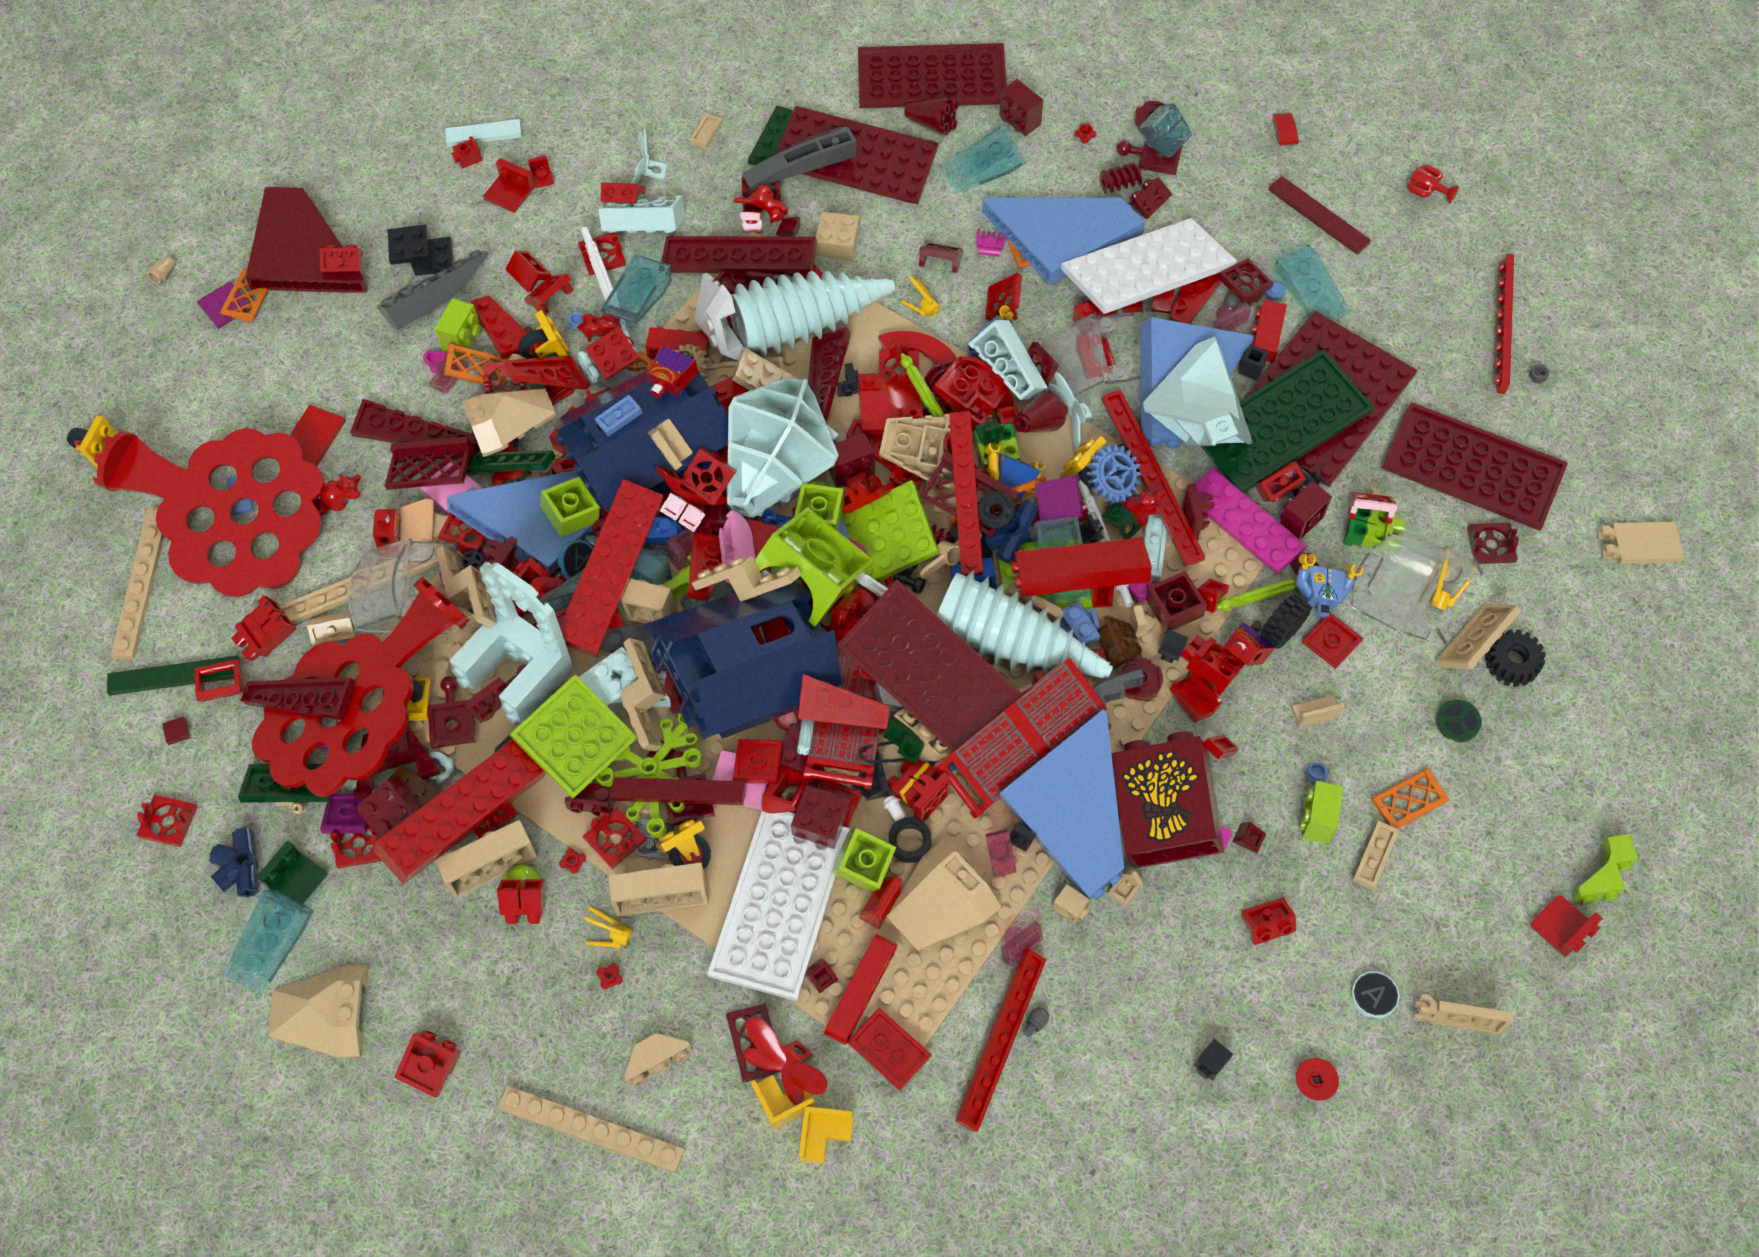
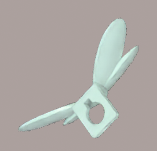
(644, 163)
(1078, 411)

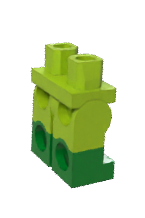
(1008, 446)
(1370, 528)

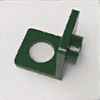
(991, 432)
(1121, 518)

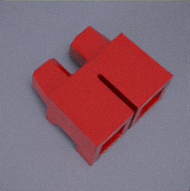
(521, 899)

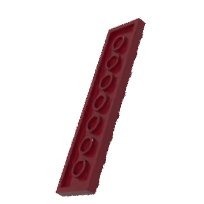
(739, 254)

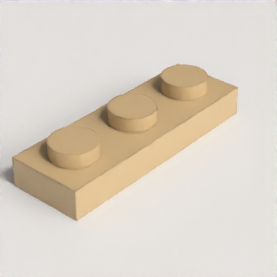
(1375, 855)

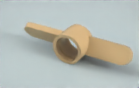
(942, 558)

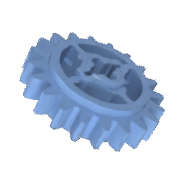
(1121, 482)

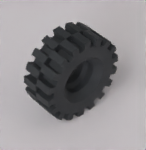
(1286, 621)
(1509, 670)

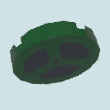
(1458, 721)

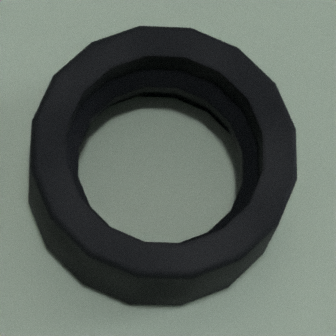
(910, 823)

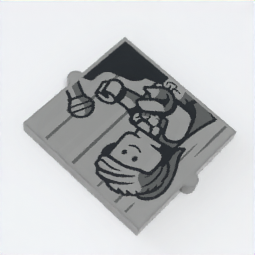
(648, 848)

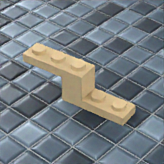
(746, 577)
(465, 587)
(642, 695)

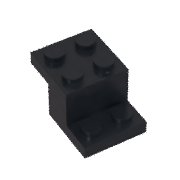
(416, 247)

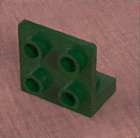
(292, 873)

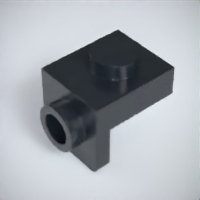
(848, 387)
(1091, 530)
(1172, 646)
(1022, 837)

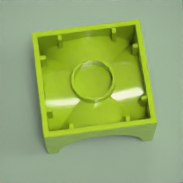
(823, 555)

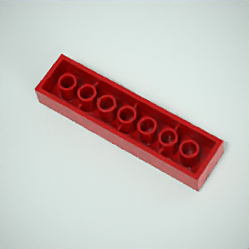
(610, 567)
(457, 811)

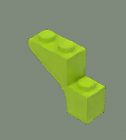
(1607, 882)

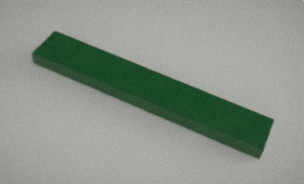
(511, 461)
(164, 676)

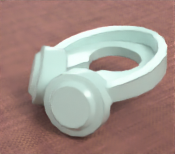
(445, 761)

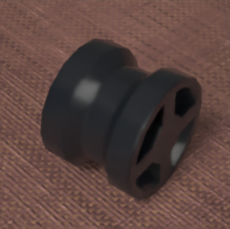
(472, 558)

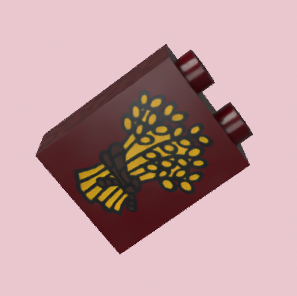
(1167, 800)

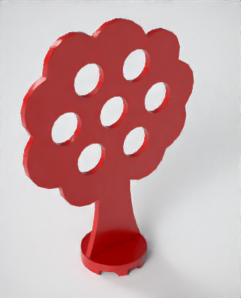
(134, 467)
(379, 668)

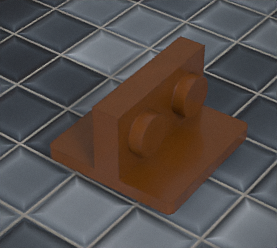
(1118, 641)

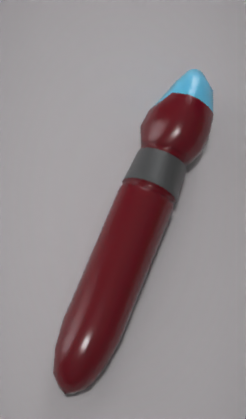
(762, 275)

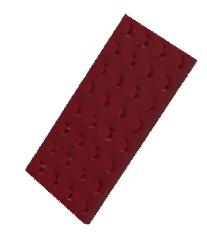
(923, 72)
(884, 160)
(1475, 466)
(927, 667)

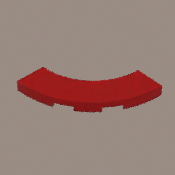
(926, 344)

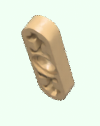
(1039, 604)

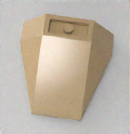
(941, 899)

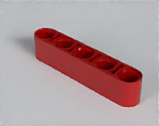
(860, 989)

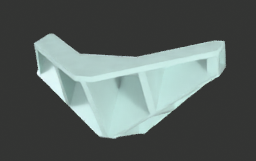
(1200, 399)
(775, 444)

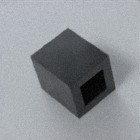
(1253, 362)
(1212, 1060)

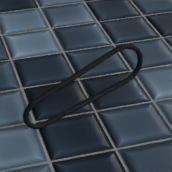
(879, 761)

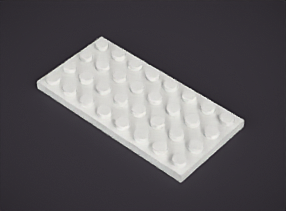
(1147, 265)
(776, 910)

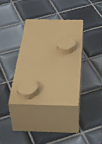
(486, 858)
(658, 889)

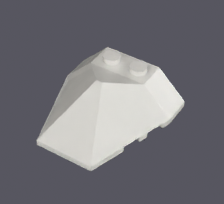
(711, 312)

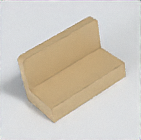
(670, 443)
(330, 628)
(1317, 711)

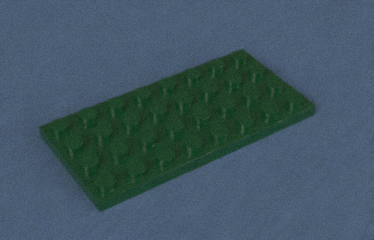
(1290, 420)

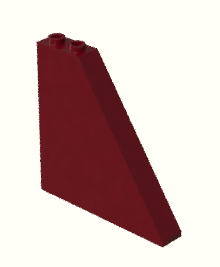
(289, 245)

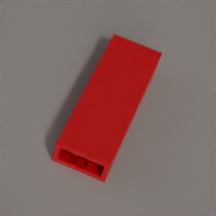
(1081, 567)

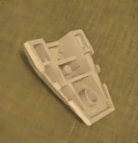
(506, 416)
(917, 445)
(321, 1012)

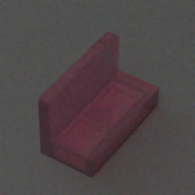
(678, 548)

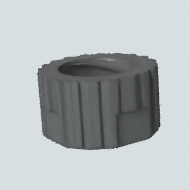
(1539, 378)

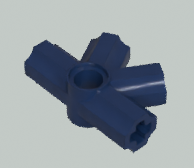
(1015, 534)
(231, 861)

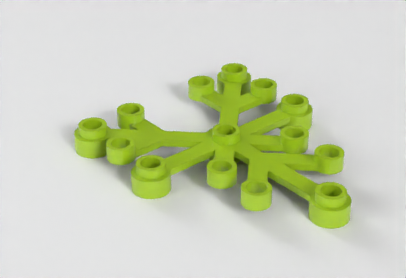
(671, 740)

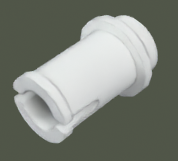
(893, 806)

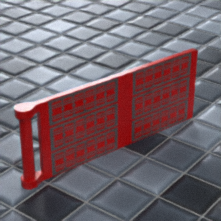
(1022, 735)
(839, 744)

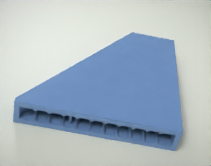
(1062, 228)
(1162, 348)
(516, 512)
(1074, 807)

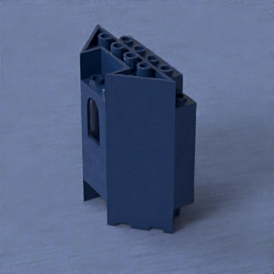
(630, 450)
(726, 674)

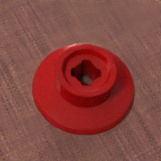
(1327, 1076)

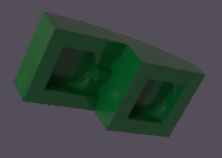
(908, 742)

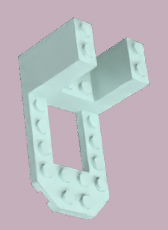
(513, 636)

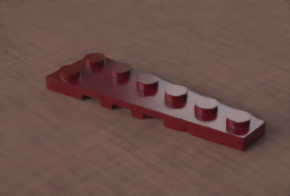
(826, 365)
(386, 425)
(304, 696)

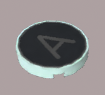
(1375, 995)

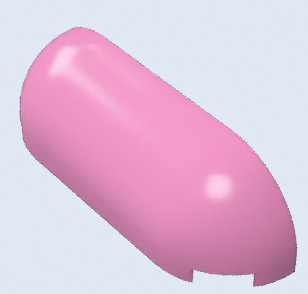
(735, 539)

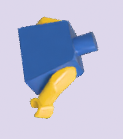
(1011, 471)

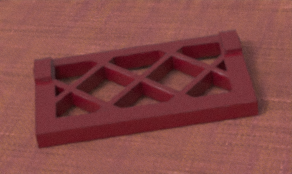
(731, 1016)

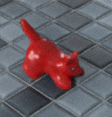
(763, 199)
(598, 326)
(337, 492)
(1143, 505)

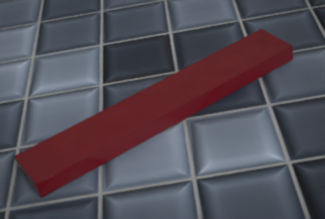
(1319, 215)
(678, 791)

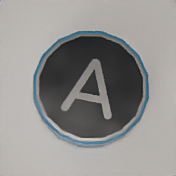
(574, 557)

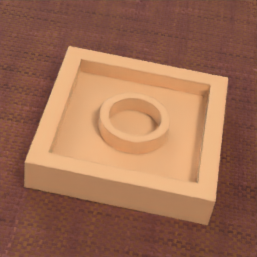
(417, 521)

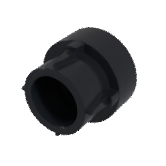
(986, 505)

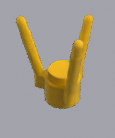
(928, 304)
(1442, 598)
(619, 932)

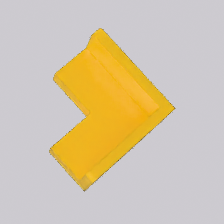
(777, 1106)
(820, 1126)

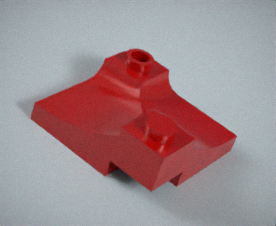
(972, 389)
(884, 400)

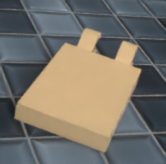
(1642, 542)
(1462, 1015)

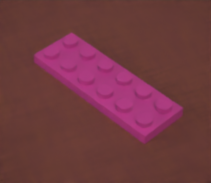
(1249, 523)

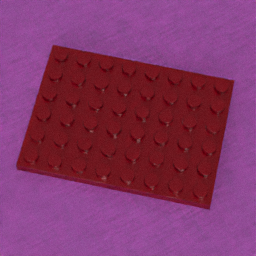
(1371, 370)

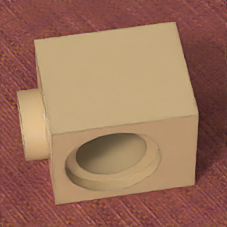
(1071, 904)

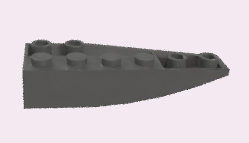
(804, 156)
(429, 293)

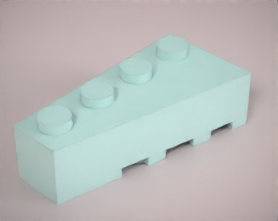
(643, 215)
(1009, 359)

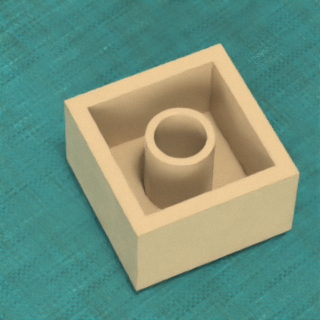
(837, 235)
(647, 601)

